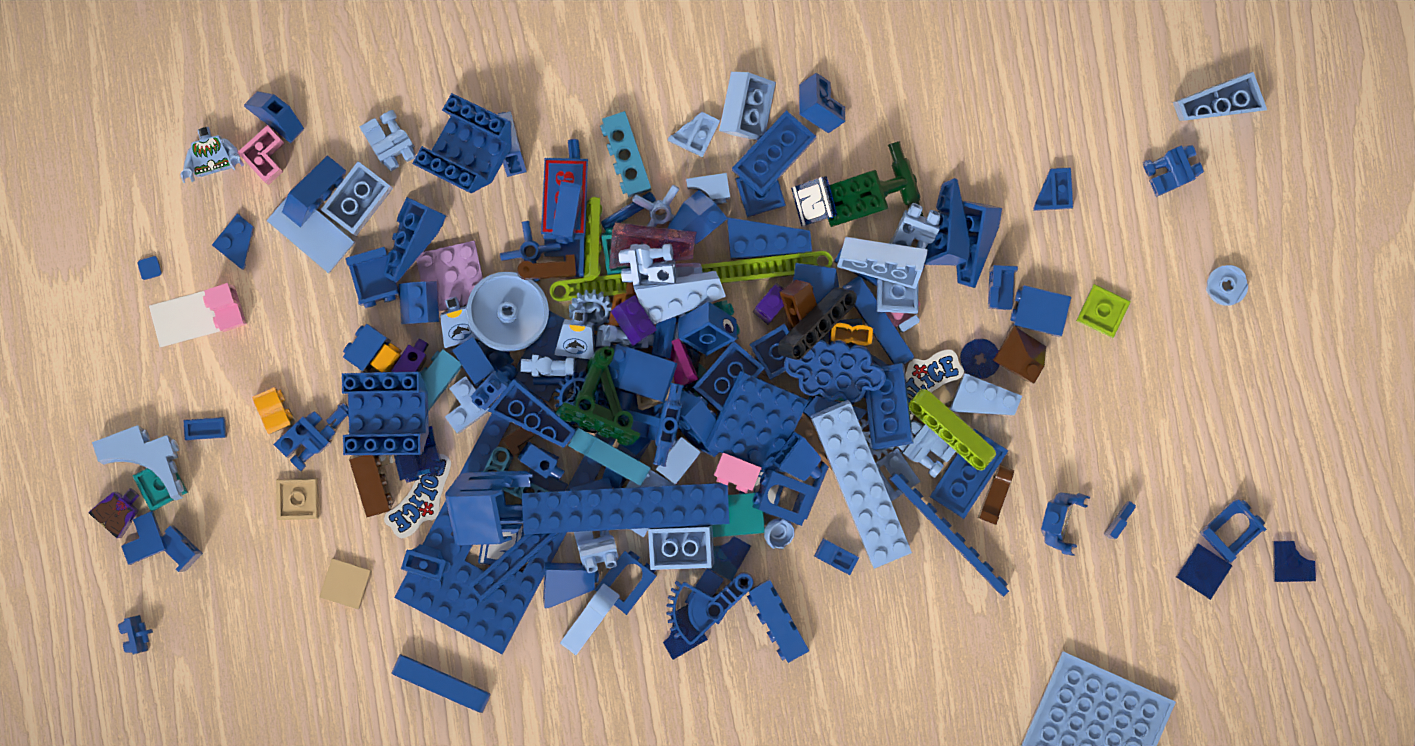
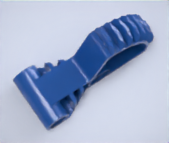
(700, 602)

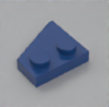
(1056, 191)
(235, 241)

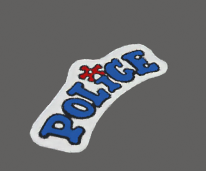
(932, 373)
(420, 503)

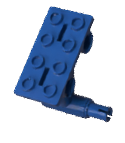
(656, 422)

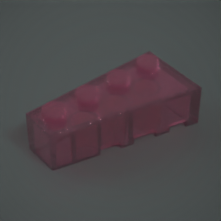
(626, 234)

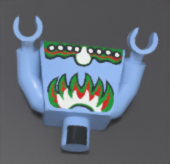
(209, 156)

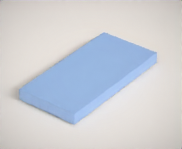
(316, 237)

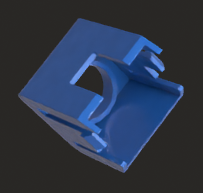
(480, 509)

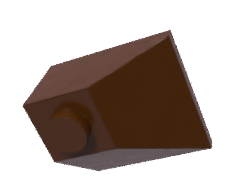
(1022, 355)

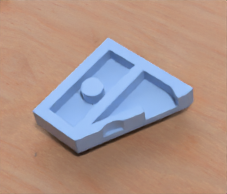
(696, 134)

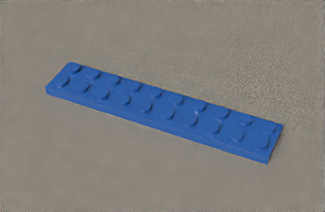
(625, 508)

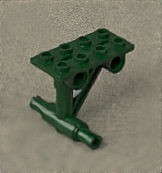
(867, 194)
(597, 416)

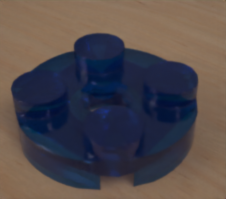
(968, 360)

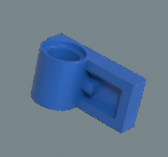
(836, 556)

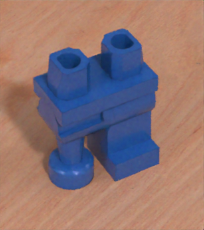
(1178, 169)
(493, 386)
(309, 436)

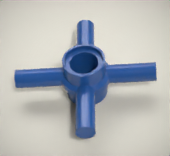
(521, 253)

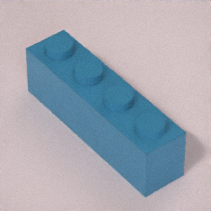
(439, 375)

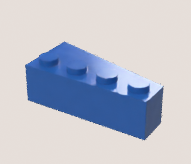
(759, 239)
(530, 412)
(778, 621)

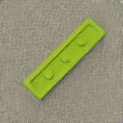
(592, 232)

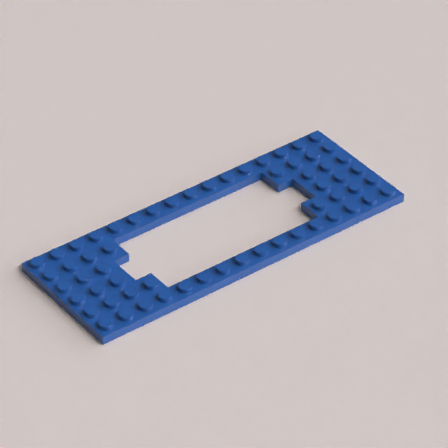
(450, 599)

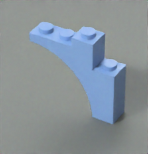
(133, 447)

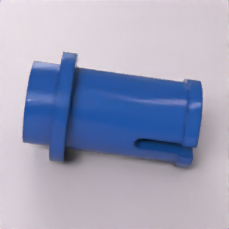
(340, 414)

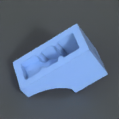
(713, 186)

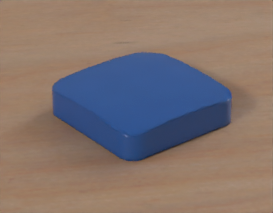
(149, 268)

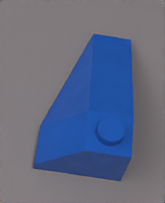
(982, 227)
(415, 232)

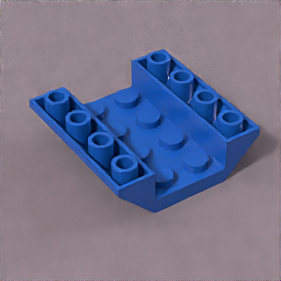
(468, 147)
(386, 413)

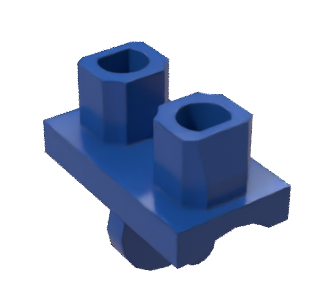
(136, 633)

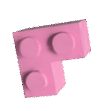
(258, 153)
(226, 306)
(737, 472)

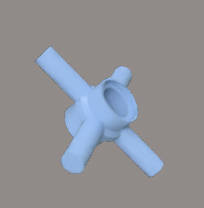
(659, 204)

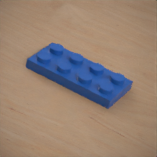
(774, 153)
(890, 410)
(964, 483)

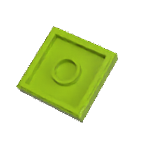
(1103, 311)

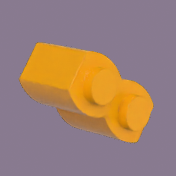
(855, 335)
(386, 358)
(272, 410)

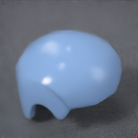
(778, 533)

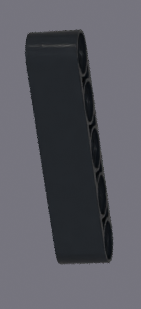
(817, 323)

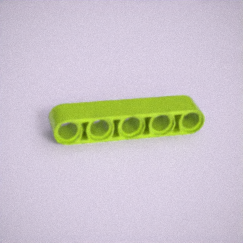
(952, 429)

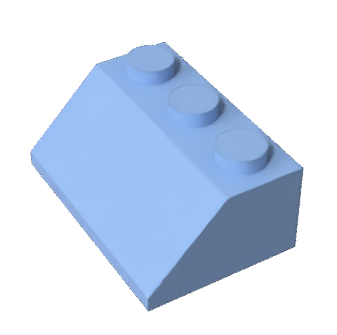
(747, 105)

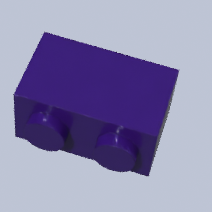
(633, 320)

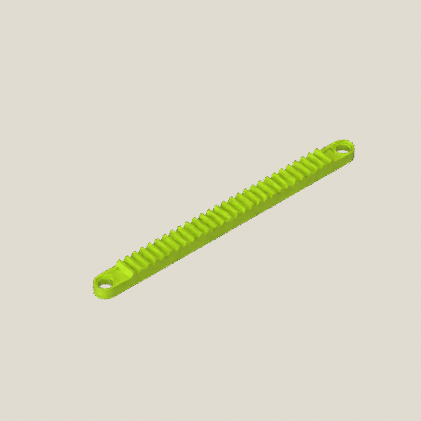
(727, 272)

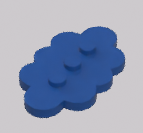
(836, 371)

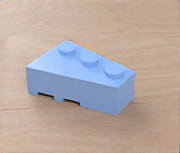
(983, 398)

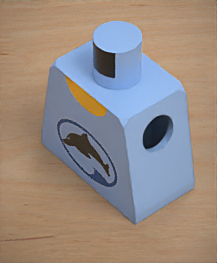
(455, 324)
(576, 337)

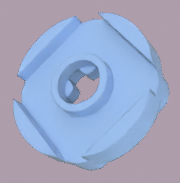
(1238, 283)

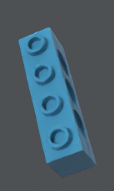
(616, 123)

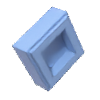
(908, 323)

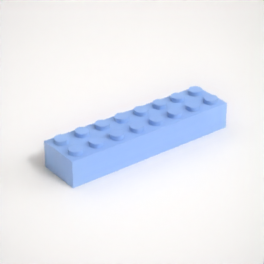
(861, 484)

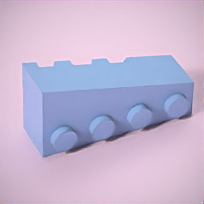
(883, 261)
(687, 293)

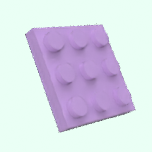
(454, 269)

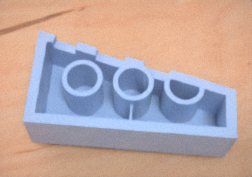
(1227, 98)

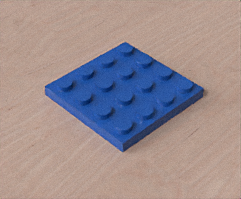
(756, 421)

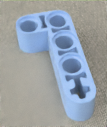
(589, 619)

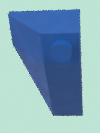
(698, 215)
(952, 239)

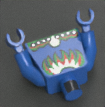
(1057, 519)

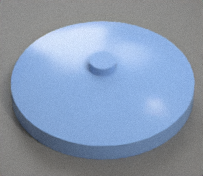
(507, 311)

